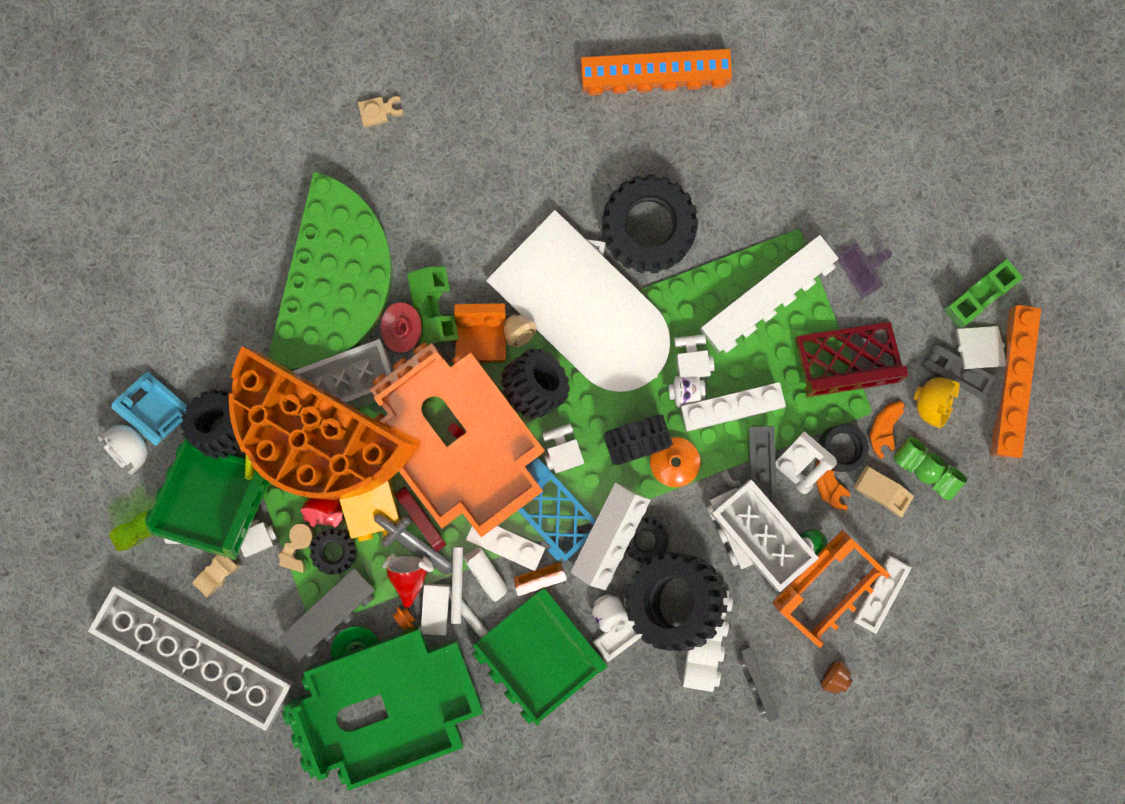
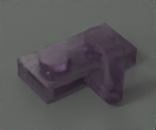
(861, 271)

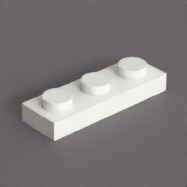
(509, 546)

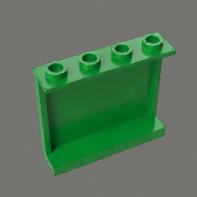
(206, 502)
(538, 657)

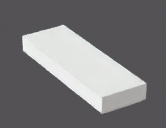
(885, 591)

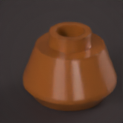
(836, 678)

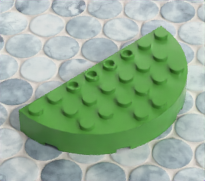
(335, 278)

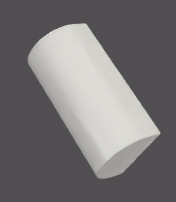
(486, 574)

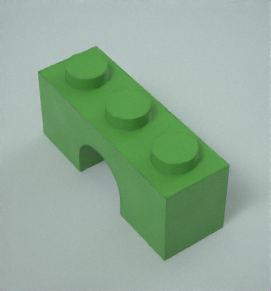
(425, 289)
(983, 293)

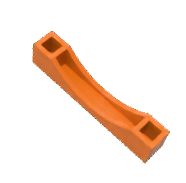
(1014, 404)

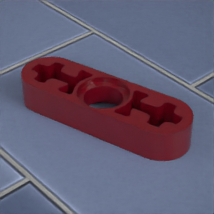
(420, 518)

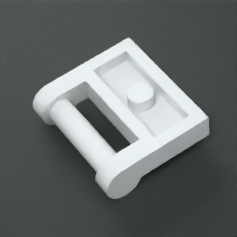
(798, 456)

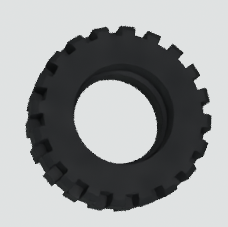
(649, 190)
(645, 602)

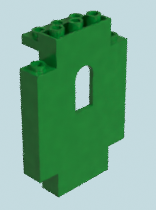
(422, 693)

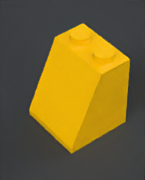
(361, 509)

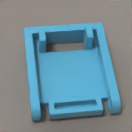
(155, 413)

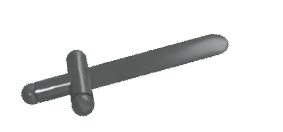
(399, 533)

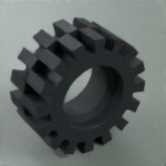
(660, 545)
(320, 560)

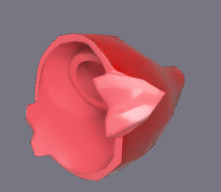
(322, 511)

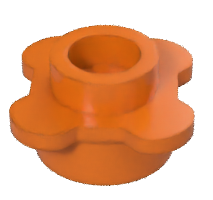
(404, 618)

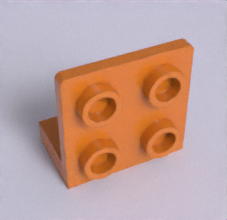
(481, 331)

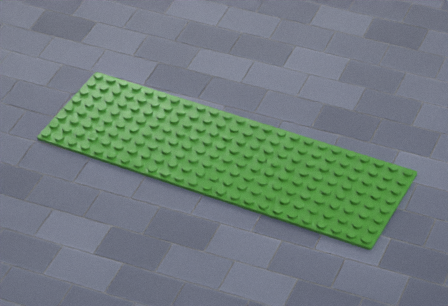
(686, 306)

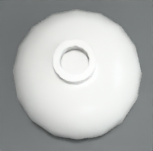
(125, 446)

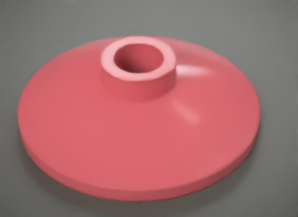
(393, 327)

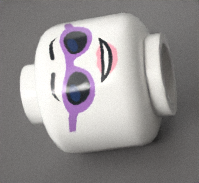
(687, 390)
(610, 613)

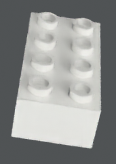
(350, 373)
(764, 535)

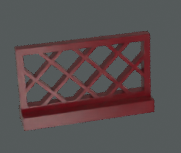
(856, 379)

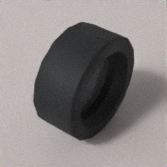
(860, 442)

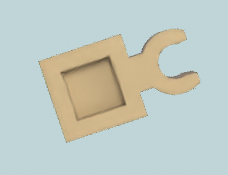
(375, 110)

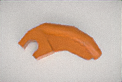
(883, 427)
(831, 490)

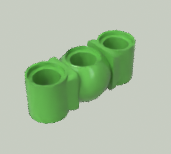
(930, 468)

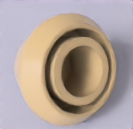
(518, 330)

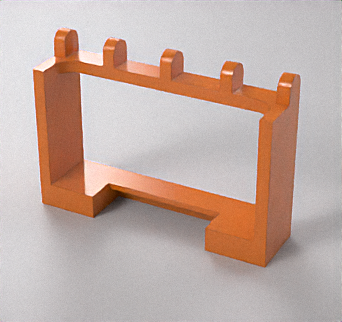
(790, 597)

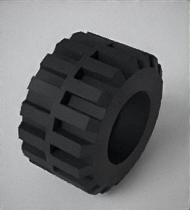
(535, 383)
(198, 421)
(637, 439)

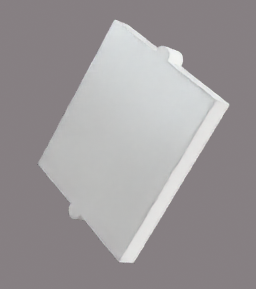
(981, 347)

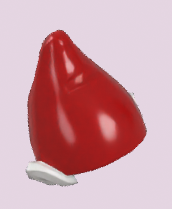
(407, 575)

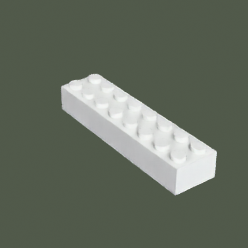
(191, 657)

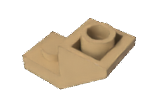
(884, 491)

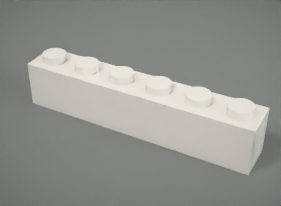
(769, 294)

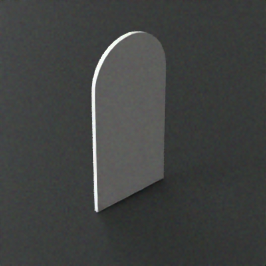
(584, 307)

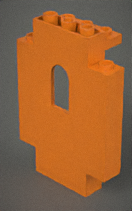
(482, 469)

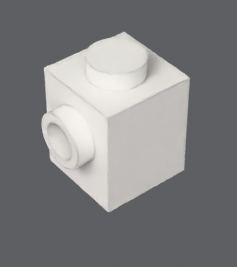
(258, 538)

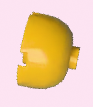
(935, 400)

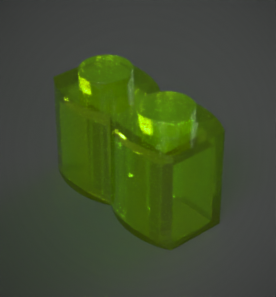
(130, 535)

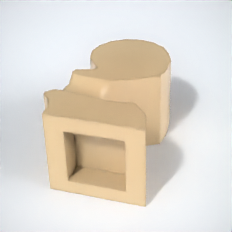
(301, 537)
(214, 574)

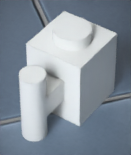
(693, 362)
(565, 454)

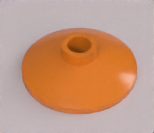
(685, 472)

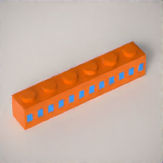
(656, 71)

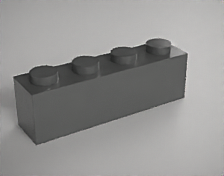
(328, 613)

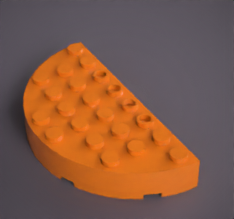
(307, 436)

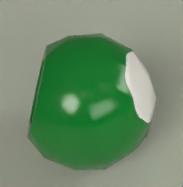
(815, 540)

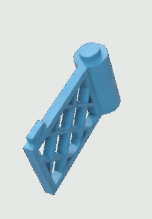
(542, 476)

